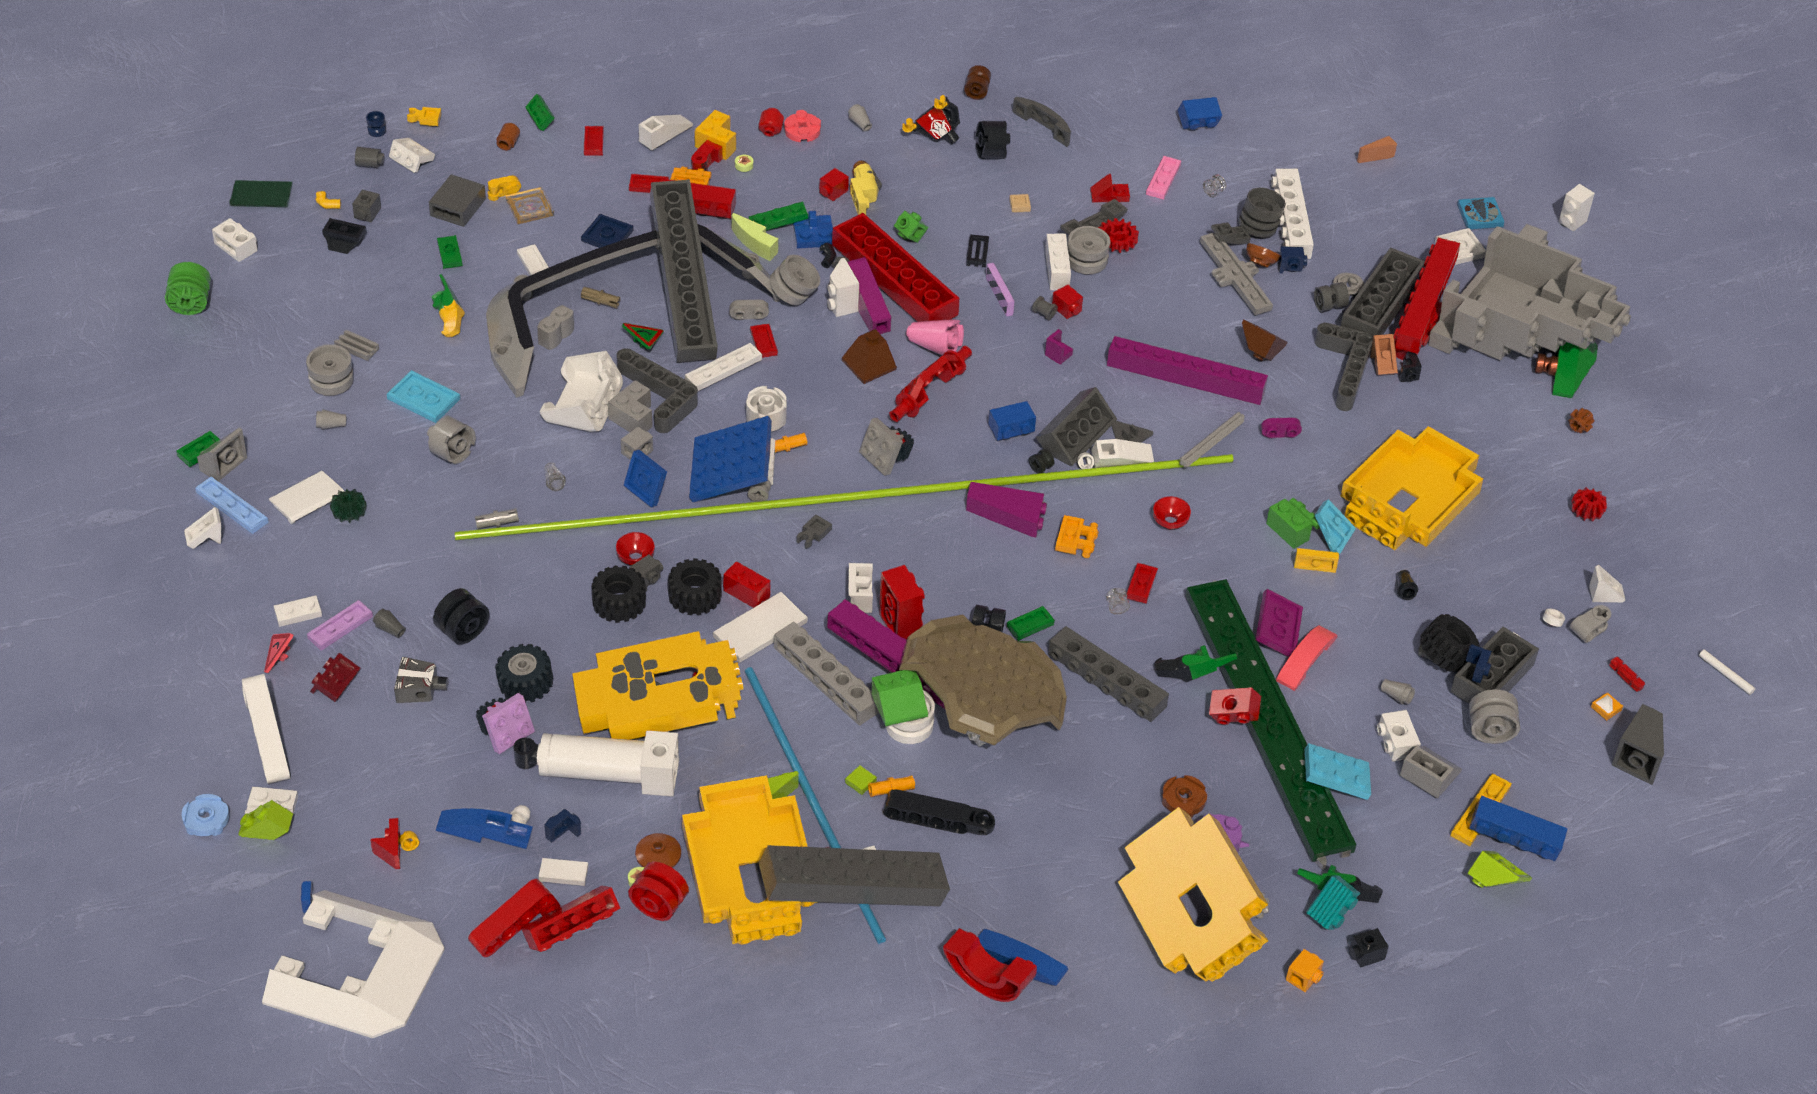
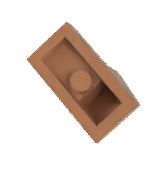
(1384, 353)

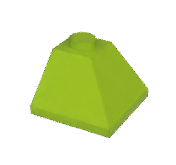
(1495, 870)

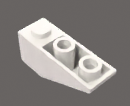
(660, 129)
(1120, 452)

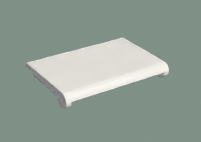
(305, 496)

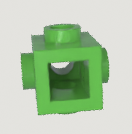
(910, 226)

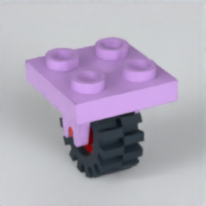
(505, 721)

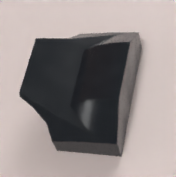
(342, 235)

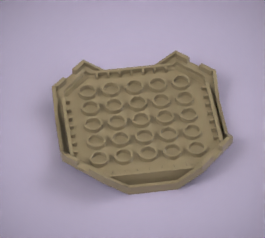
(986, 677)

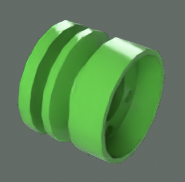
(187, 288)

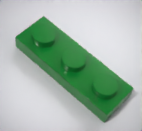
(781, 216)

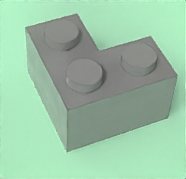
(631, 407)

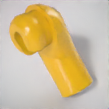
(327, 203)

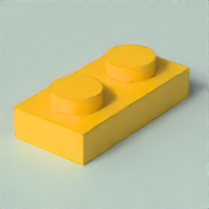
(1316, 560)

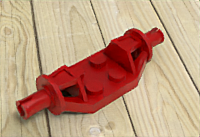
(914, 394)

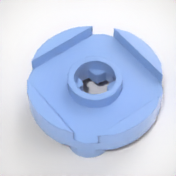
(207, 826)

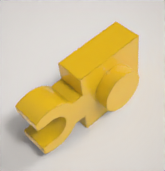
(426, 116)

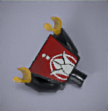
(936, 121)

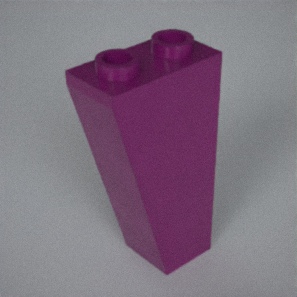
(871, 303)
(1008, 506)

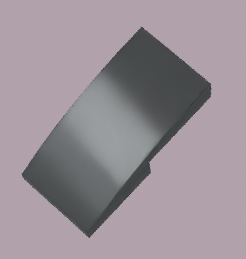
(1230, 234)

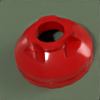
(1171, 507)
(634, 543)

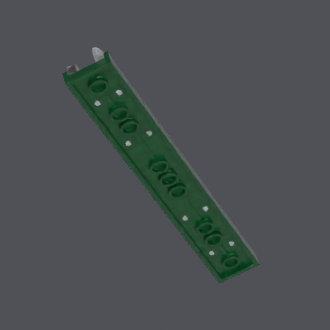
(1276, 730)

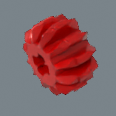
(1589, 504)

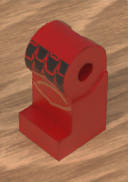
(706, 155)

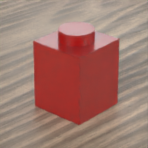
(834, 184)
(1068, 301)

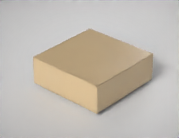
(1020, 203)

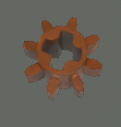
(1581, 420)

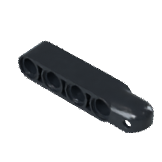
(937, 813)

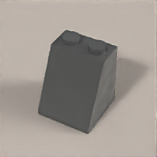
(1642, 745)

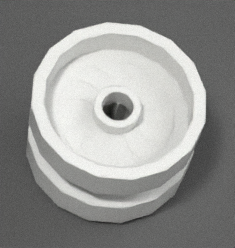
(914, 730)

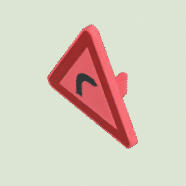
(278, 644)

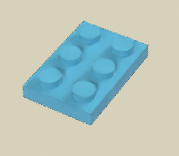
(1337, 771)

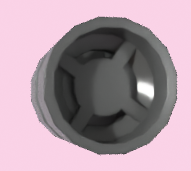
(1329, 297)

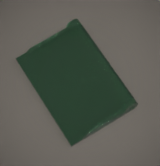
(261, 193)

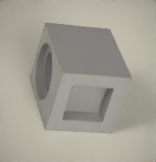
(636, 440)

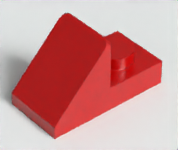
(1106, 191)
(389, 847)

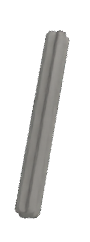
(1212, 439)

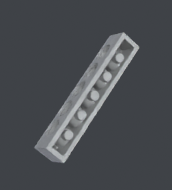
(826, 672)

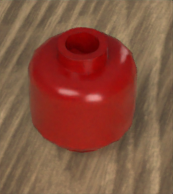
(771, 122)

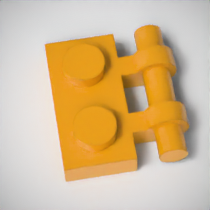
(695, 176)
(1070, 533)

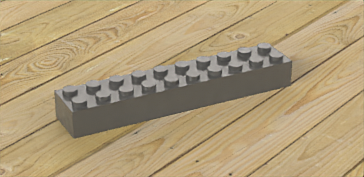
(683, 271)

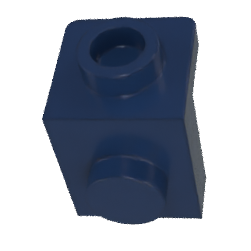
(1480, 657)
(560, 824)

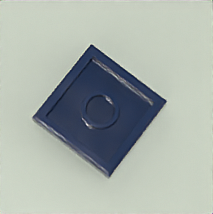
(606, 231)

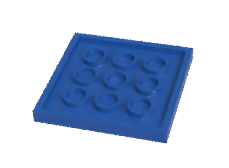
(730, 459)

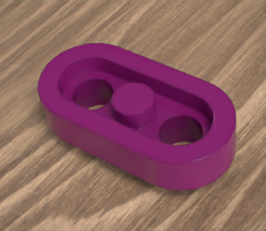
(1281, 427)

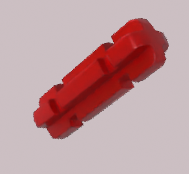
(1627, 674)

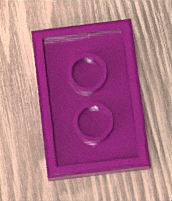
(1279, 623)

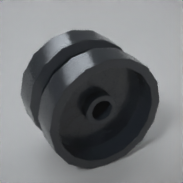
(461, 616)

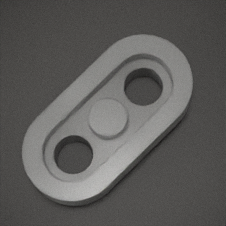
(749, 309)

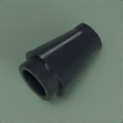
(1407, 588)

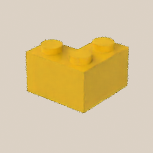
(717, 130)

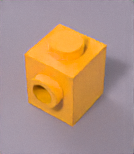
(1305, 970)

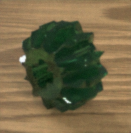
(348, 505)

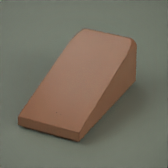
(1378, 150)

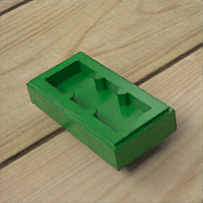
(540, 112)
(449, 252)
(1030, 623)

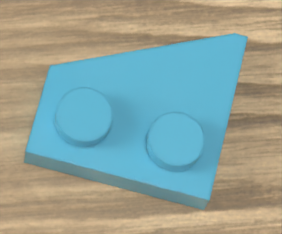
(1334, 526)

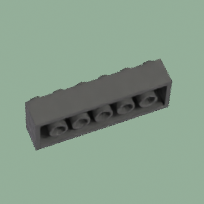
(1383, 293)

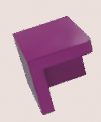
(1056, 349)

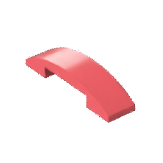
(1304, 656)

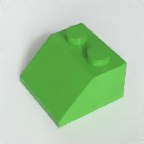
(899, 697)

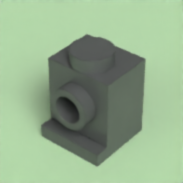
(649, 569)

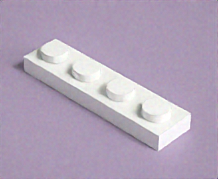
(724, 366)

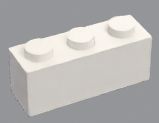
(1057, 261)

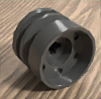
(1262, 212)

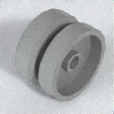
(1088, 249)
(795, 279)
(330, 370)
(1494, 716)

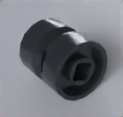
(996, 617)

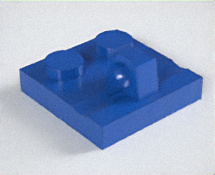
(813, 231)
(645, 478)

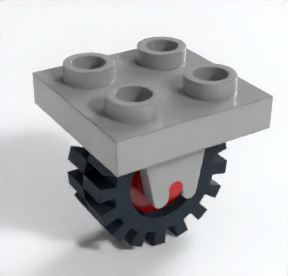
(885, 445)

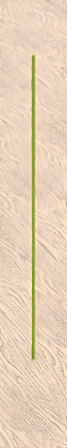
(581, 523)

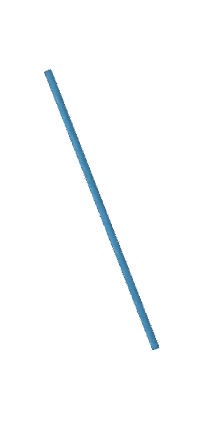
(824, 824)

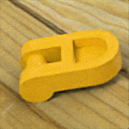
(502, 187)

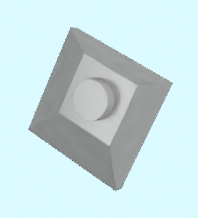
(223, 455)

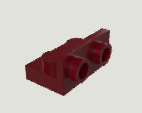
(336, 677)

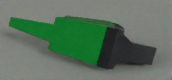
(1191, 665)
(1367, 892)

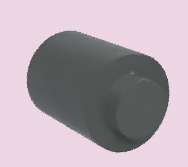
(369, 157)

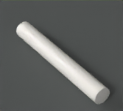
(1727, 672)

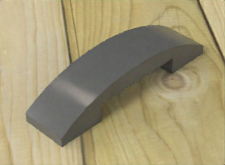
(1042, 114)
(1109, 210)

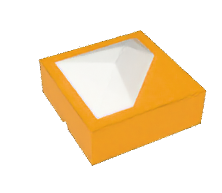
(1607, 706)

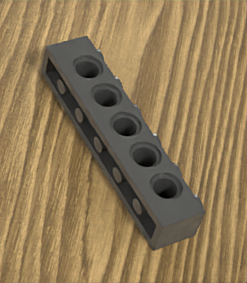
(1108, 674)

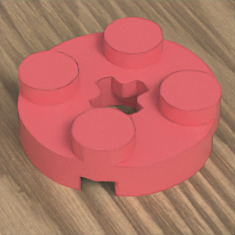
(809, 126)

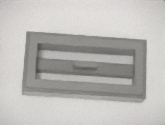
(359, 343)

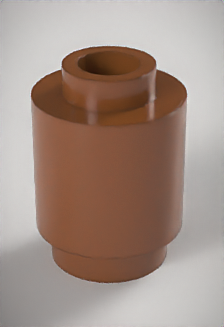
(508, 136)

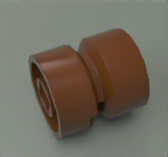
(977, 82)

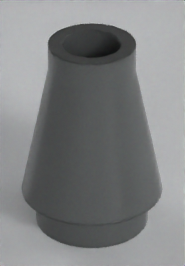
(388, 622)

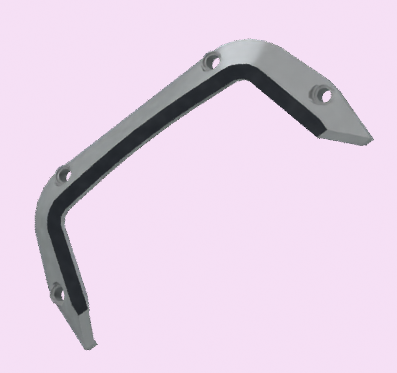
(506, 319)

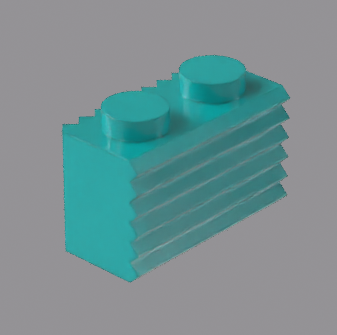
(1333, 903)

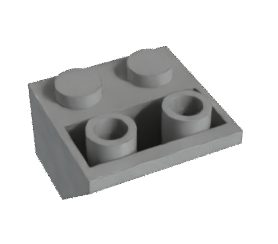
(1429, 770)

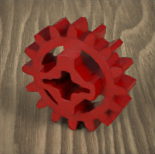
(1121, 234)

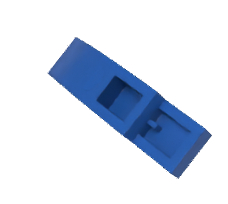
(479, 823)

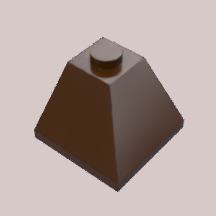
(1262, 341)
(869, 357)

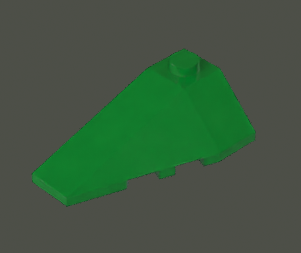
(1572, 368)

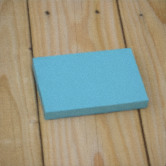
(423, 396)

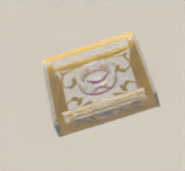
(529, 205)

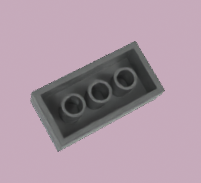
(1510, 661)

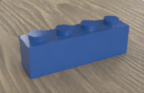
(1518, 828)

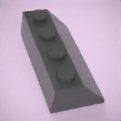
(1077, 426)

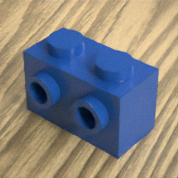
(1199, 113)
(1012, 420)

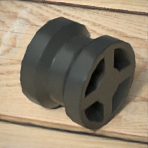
(1041, 461)

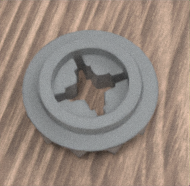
(1355, 282)

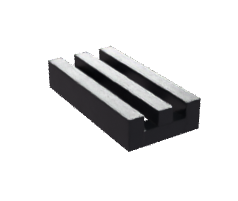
(976, 260)

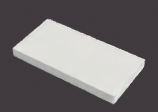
(757, 626)

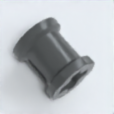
(1044, 307)

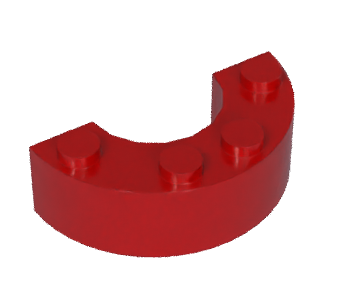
(984, 972)

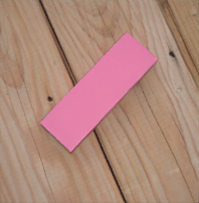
(1163, 177)

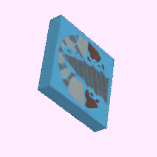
(1480, 213)

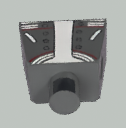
(417, 681)

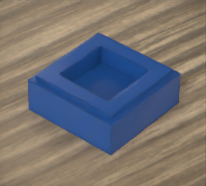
(306, 895)

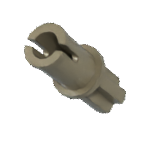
(600, 297)

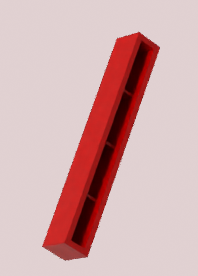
(1426, 295)

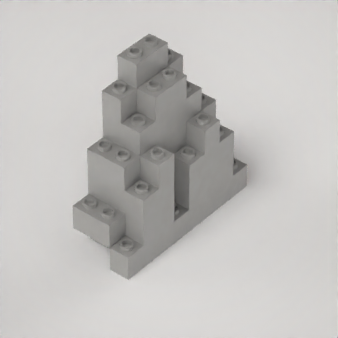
(1527, 301)

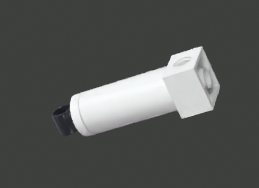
(606, 759)

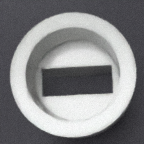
(1089, 459)
(520, 814)

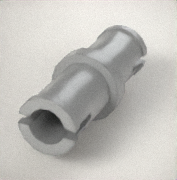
(497, 518)

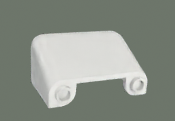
(590, 385)

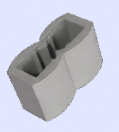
(555, 327)

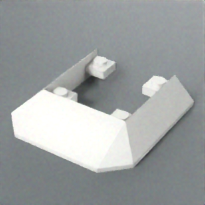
(393, 985)

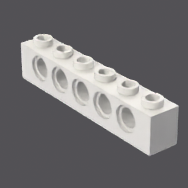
(1294, 218)

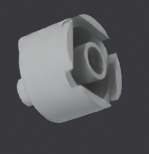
(451, 439)

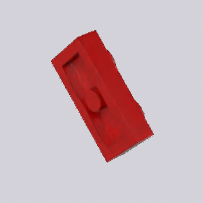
(1142, 583)

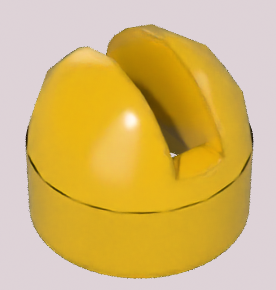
(406, 844)

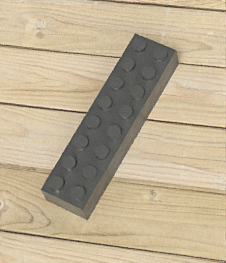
(853, 876)

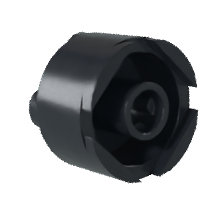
(992, 139)

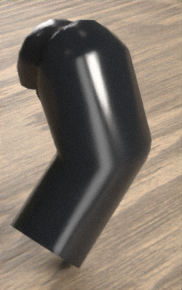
(830, 253)

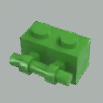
(1292, 521)

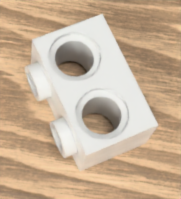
(234, 239)

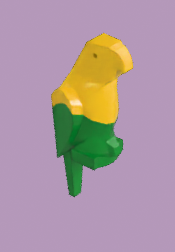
(449, 309)

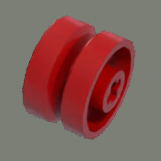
(658, 891)

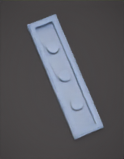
(232, 505)

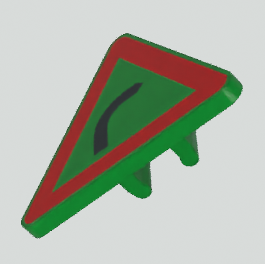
(645, 335)

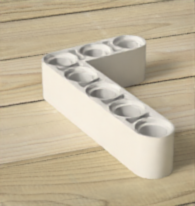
(265, 728)

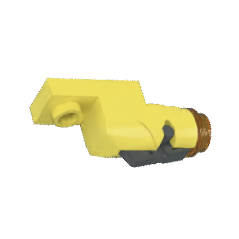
(864, 186)

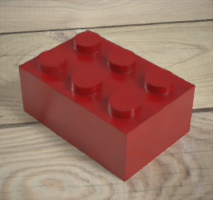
(901, 601)

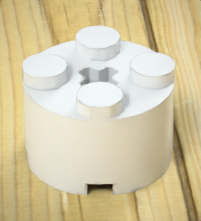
(767, 402)

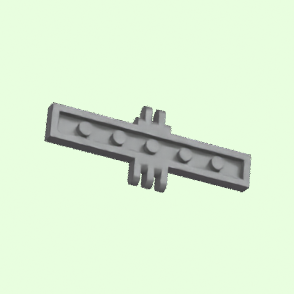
(1237, 273)

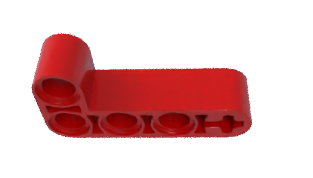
(511, 916)

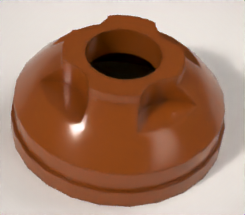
(1261, 255)

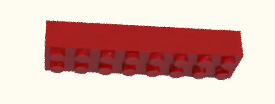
(896, 270)

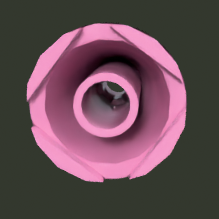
(937, 335)

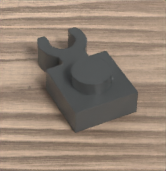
(815, 529)

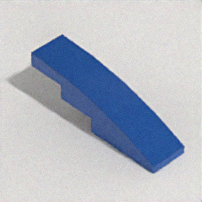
(1007, 949)

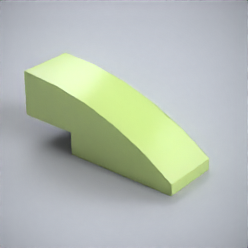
(755, 237)

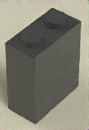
(457, 200)

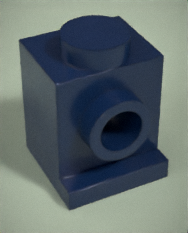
(1292, 259)

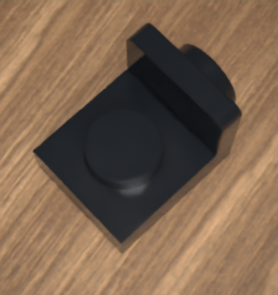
(1411, 368)

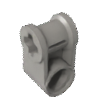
(1591, 623)

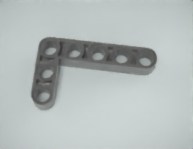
(1352, 343)
(679, 393)

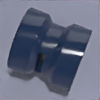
(376, 123)

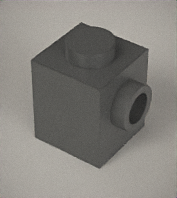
(366, 205)

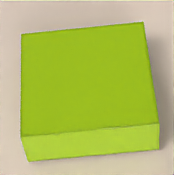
(859, 779)

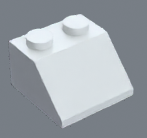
(843, 290)

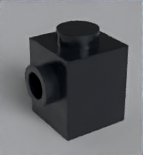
(1368, 947)

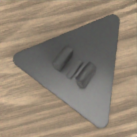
(1130, 432)

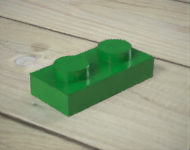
(190, 451)

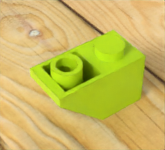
(266, 822)

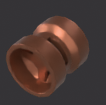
(1541, 364)

